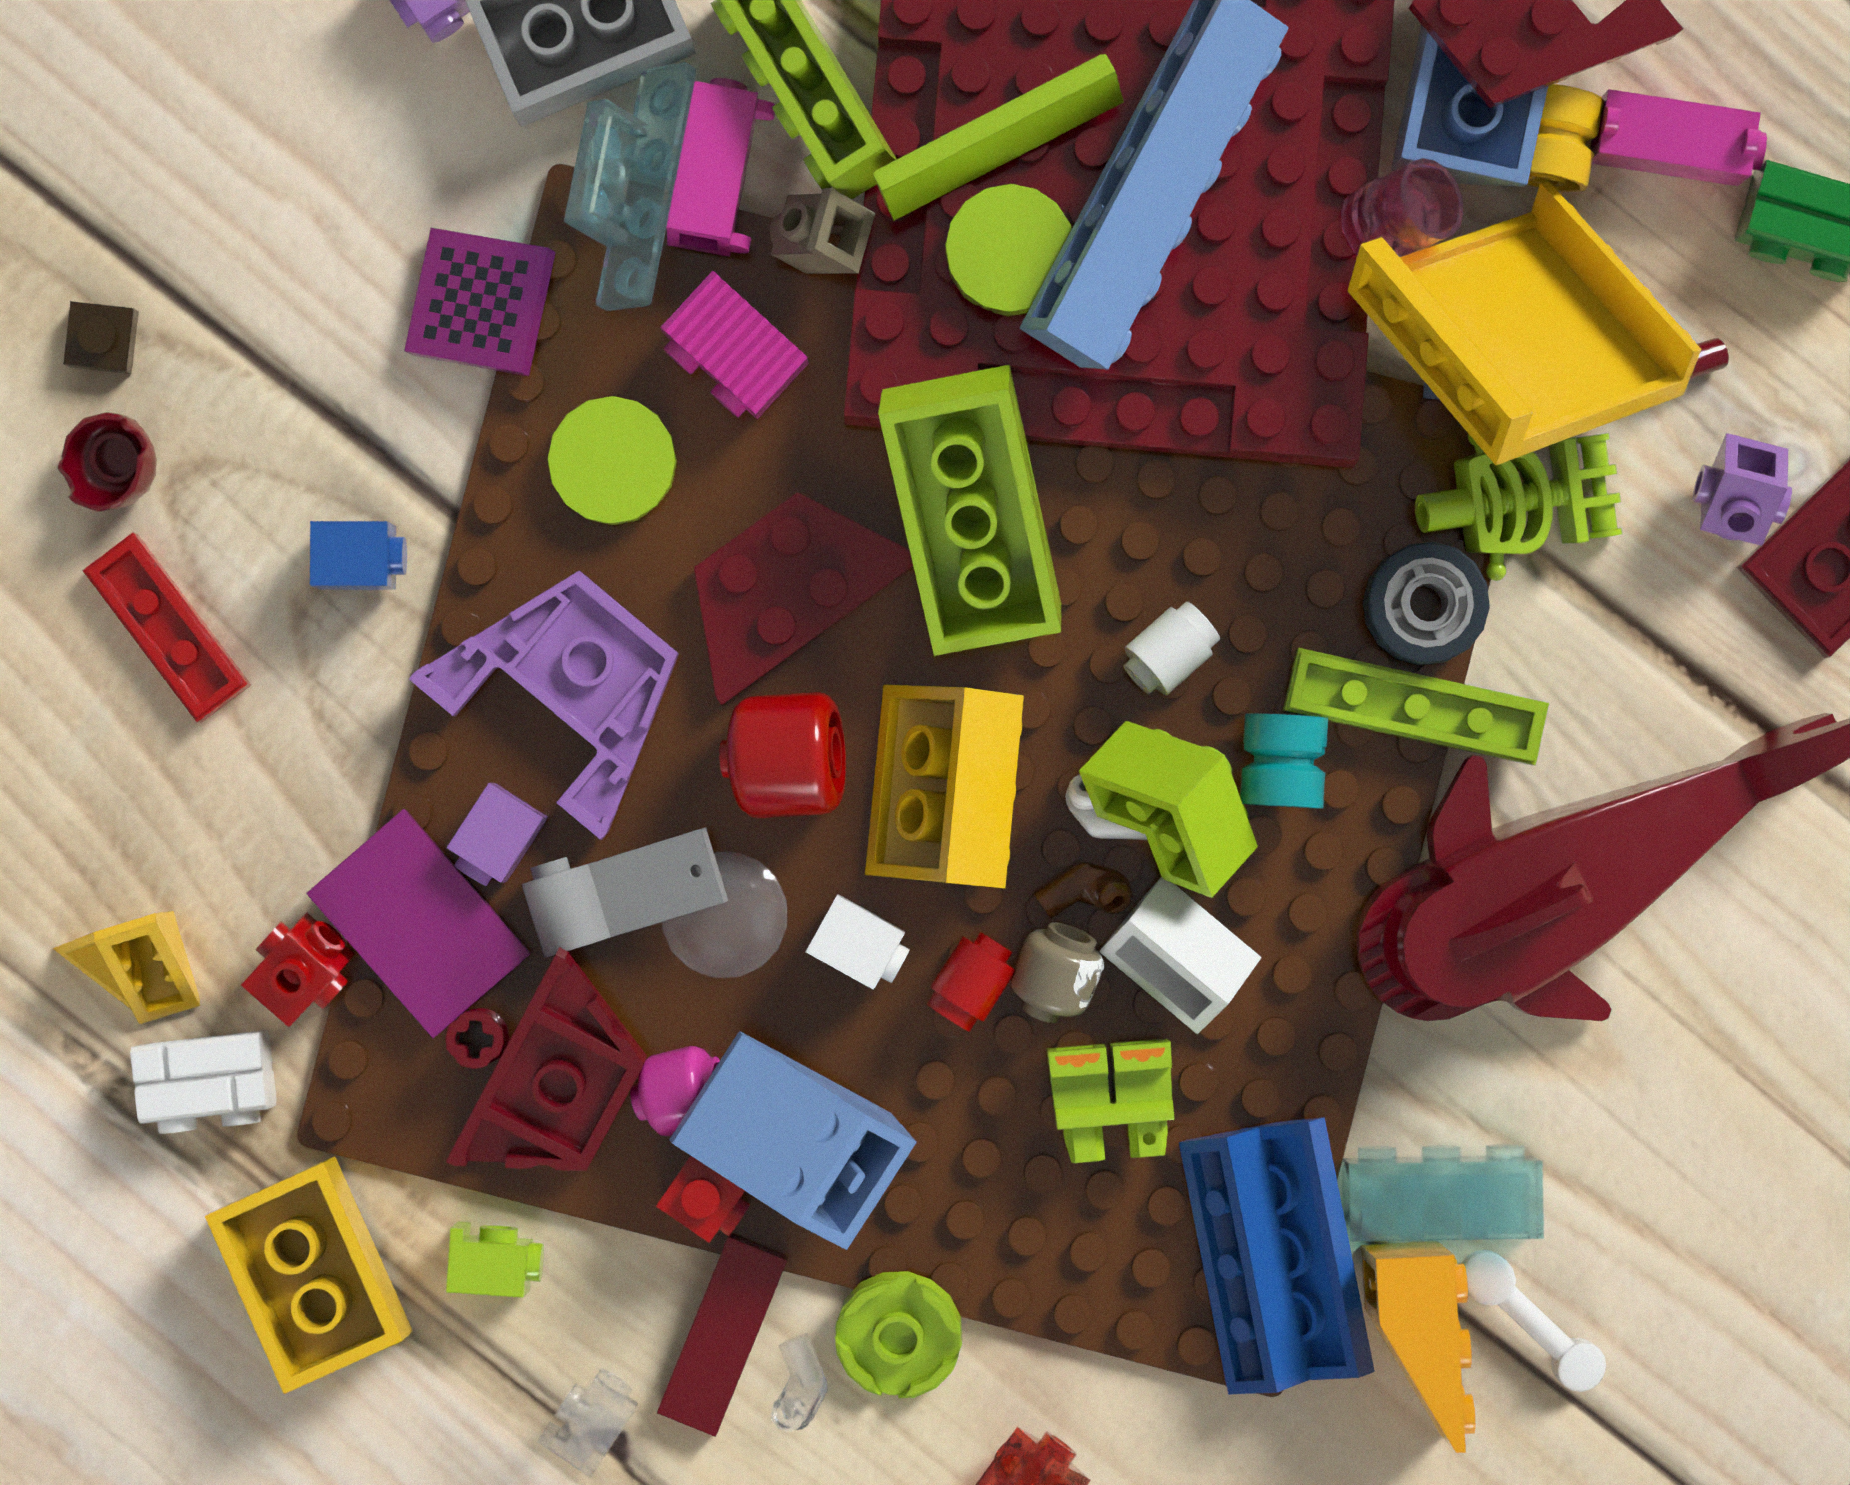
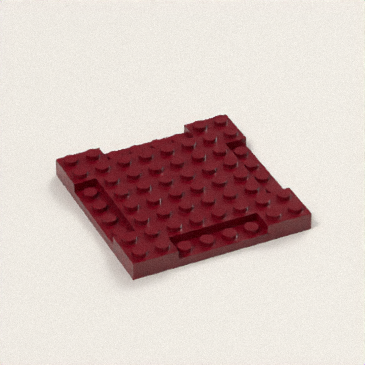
(1253, 316)

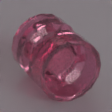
(1405, 208)

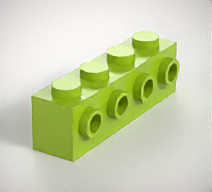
(811, 89)

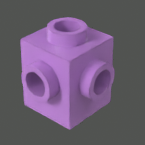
(1744, 490)

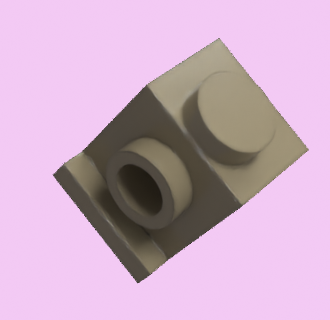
(804, 229)

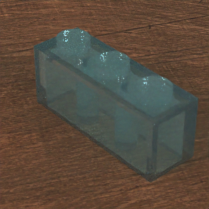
(1443, 1194)

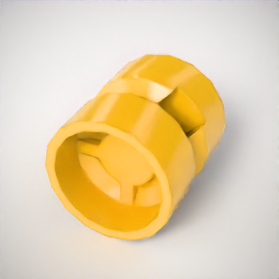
(1561, 151)

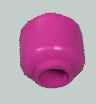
(670, 1086)

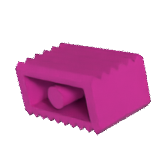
(733, 347)

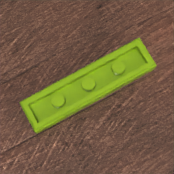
(999, 136)
(1416, 706)

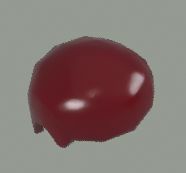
(107, 462)

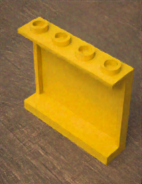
(1527, 328)

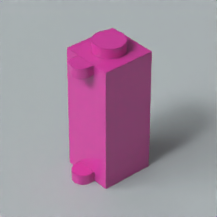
(1678, 138)
(714, 167)

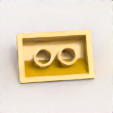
(944, 785)

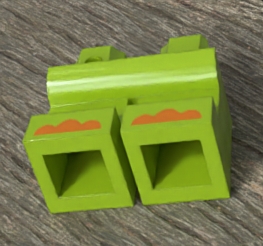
(1140, 1096)

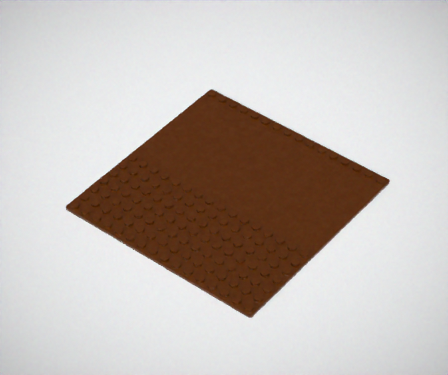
(989, 1190)

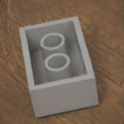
(575, 49)

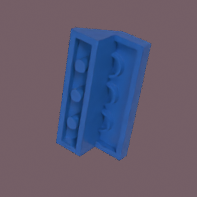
(1276, 1256)

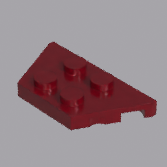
(786, 587)
(554, 1080)

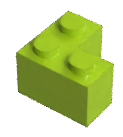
(1176, 798)

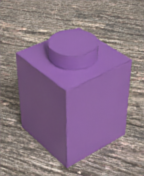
(495, 835)

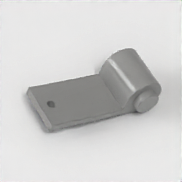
(622, 891)

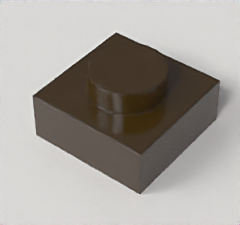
(101, 337)

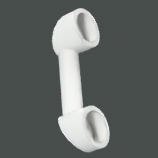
(1574, 1360)

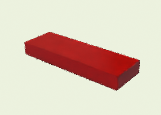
(166, 627)

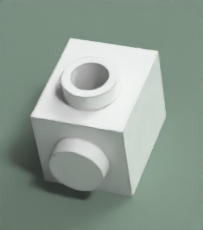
(859, 943)

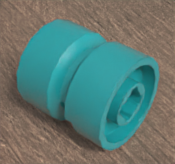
(1284, 760)

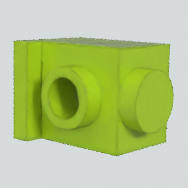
(492, 1261)

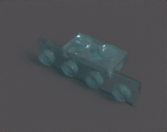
(628, 181)

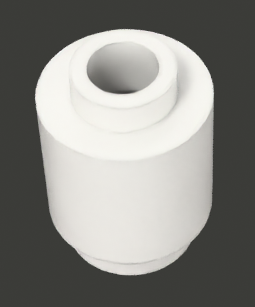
(1170, 649)

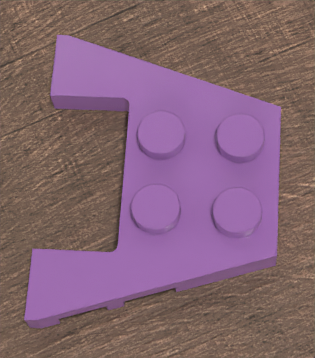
(585, 665)

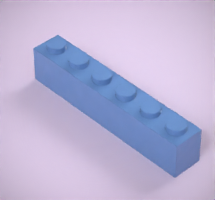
(1154, 181)

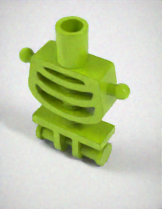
(1494, 502)

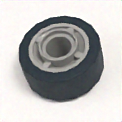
(1462, 601)

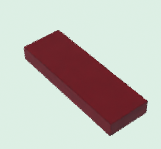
(722, 1334)

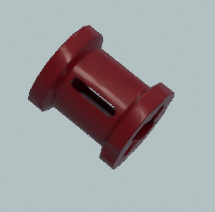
(464, 1051)

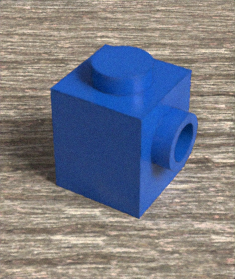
(356, 555)

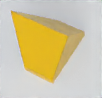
(138, 965)

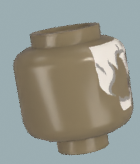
(1057, 972)

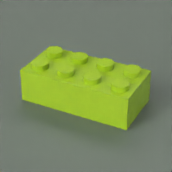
(970, 510)

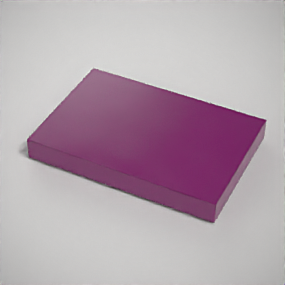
(418, 923)

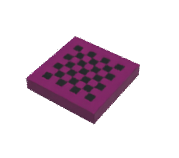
(479, 301)

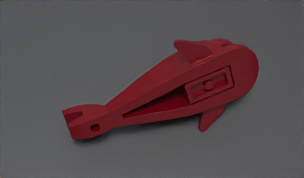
(1534, 897)

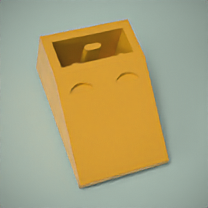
(1414, 1306)

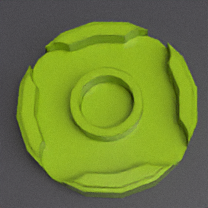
(1005, 247)
(612, 460)
(898, 1334)

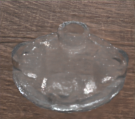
(737, 933)

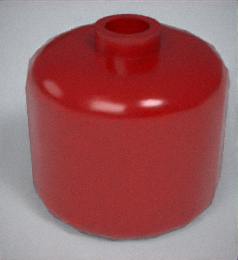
(785, 755)

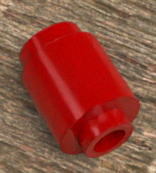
(971, 981)

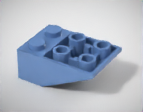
(794, 1139)

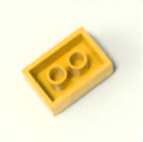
(309, 1275)

